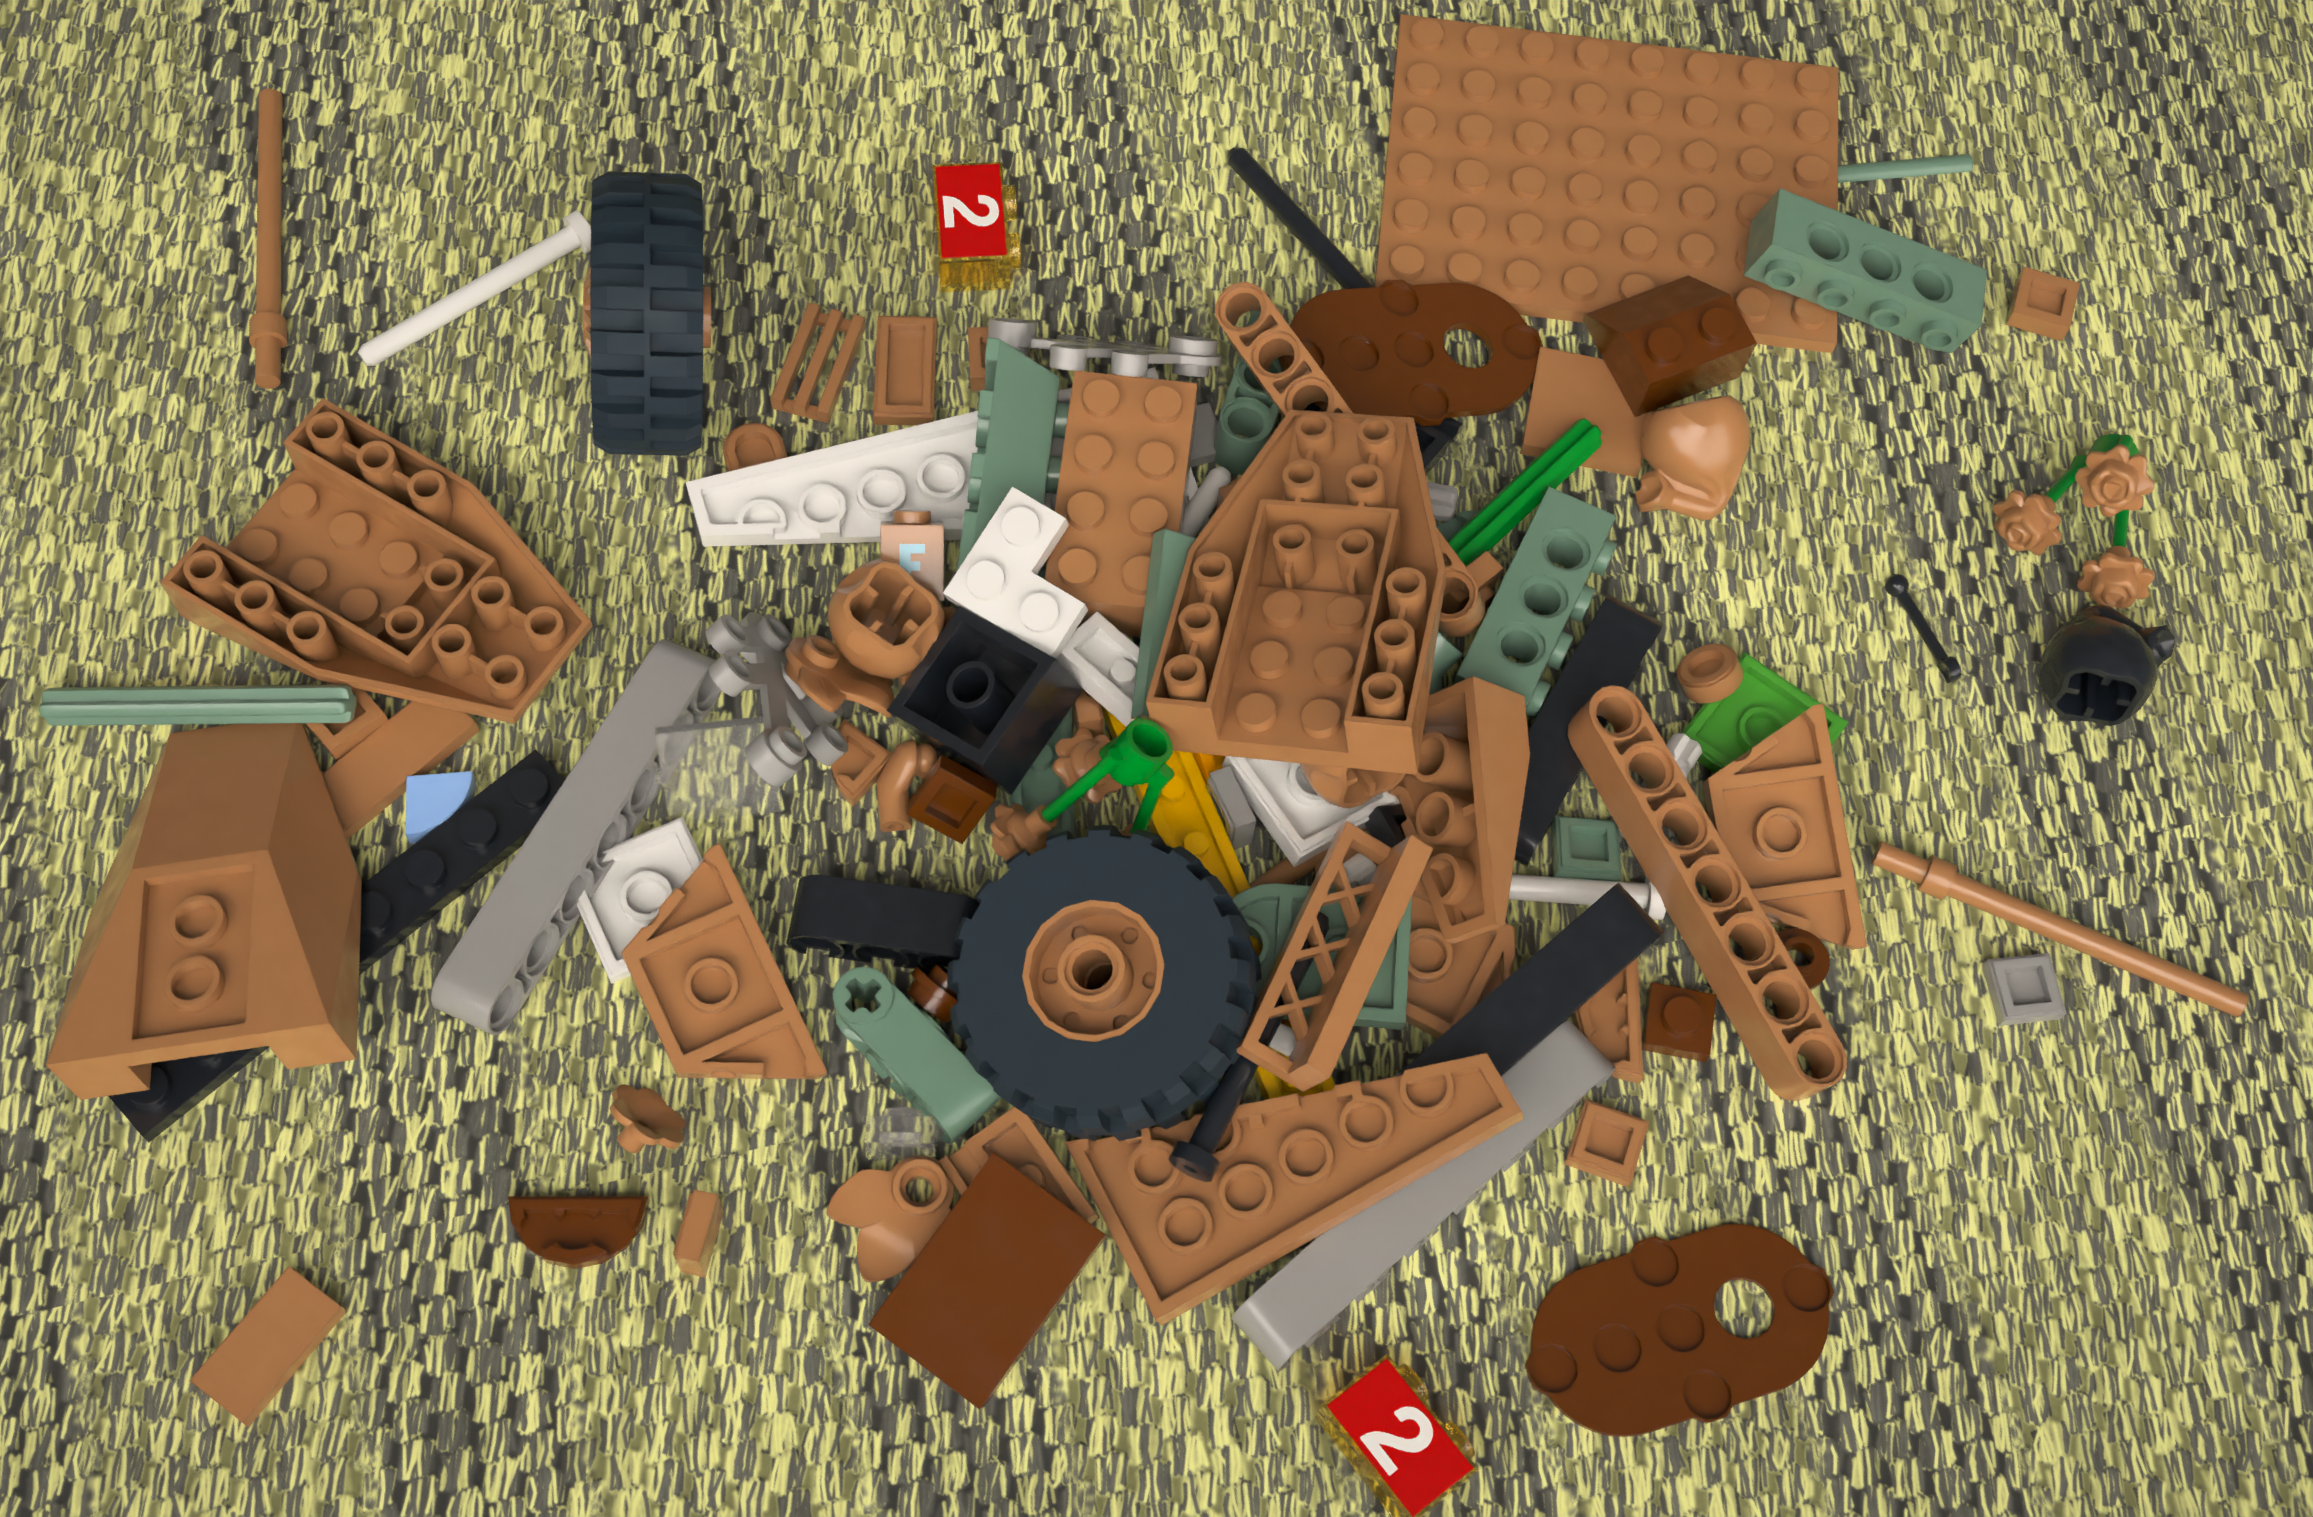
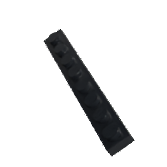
(391, 909)

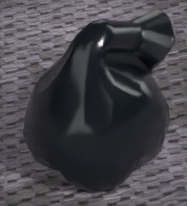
(2102, 666)

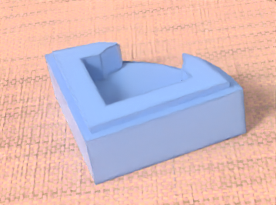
(434, 799)

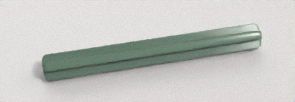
(198, 705)

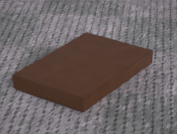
(987, 1281)

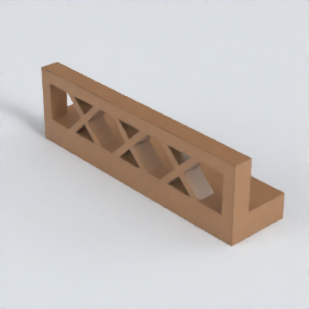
(1356, 963)

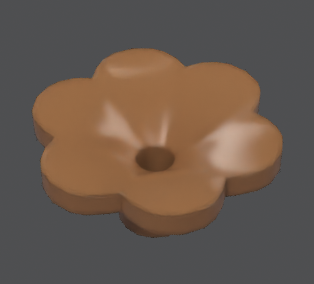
(645, 1119)

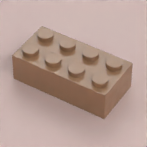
(1118, 486)

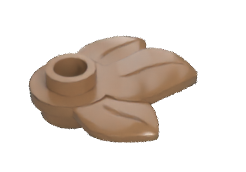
(831, 678)
(891, 1223)

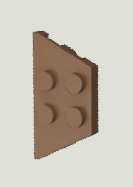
(1789, 832)
(1450, 977)
(718, 985)

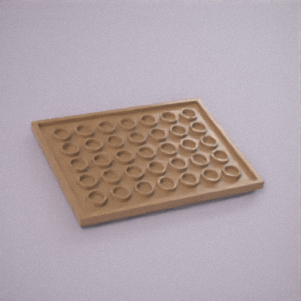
(1598, 169)

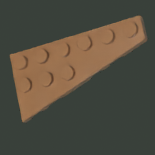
(1283, 1174)

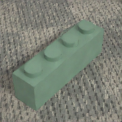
(1013, 438)

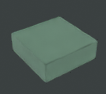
(1585, 848)

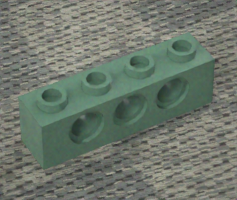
(1865, 272)
(1560, 533)

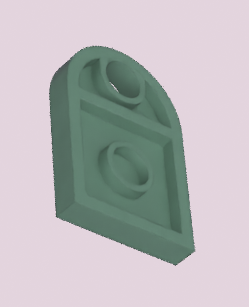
(1270, 916)

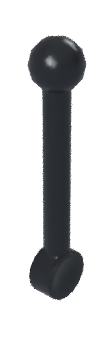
(1898, 586)

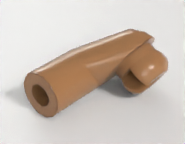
(895, 779)

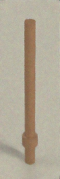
(268, 326)
(1940, 879)

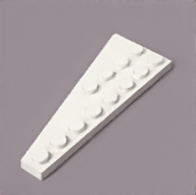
(851, 487)

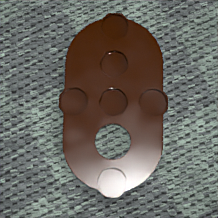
(1390, 355)
(1640, 1339)

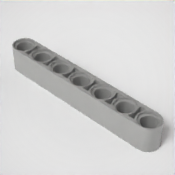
(591, 812)
(1357, 1254)

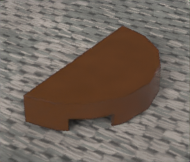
(577, 1228)

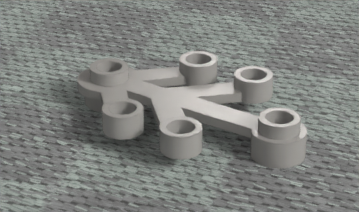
(1128, 358)
(777, 750)

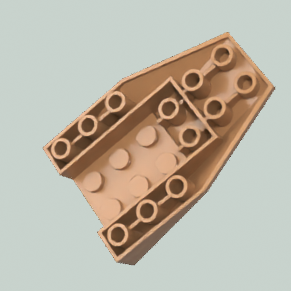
(384, 578)
(1310, 604)
(219, 918)

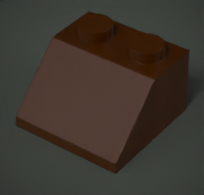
(1671, 342)

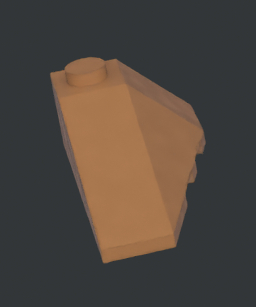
(1469, 803)

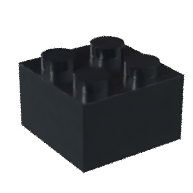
(985, 699)

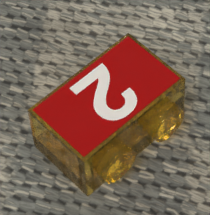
(973, 227)
(1397, 1439)

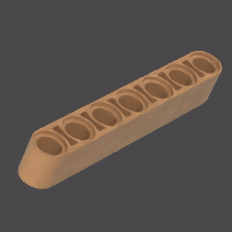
(1305, 384)
(1701, 923)

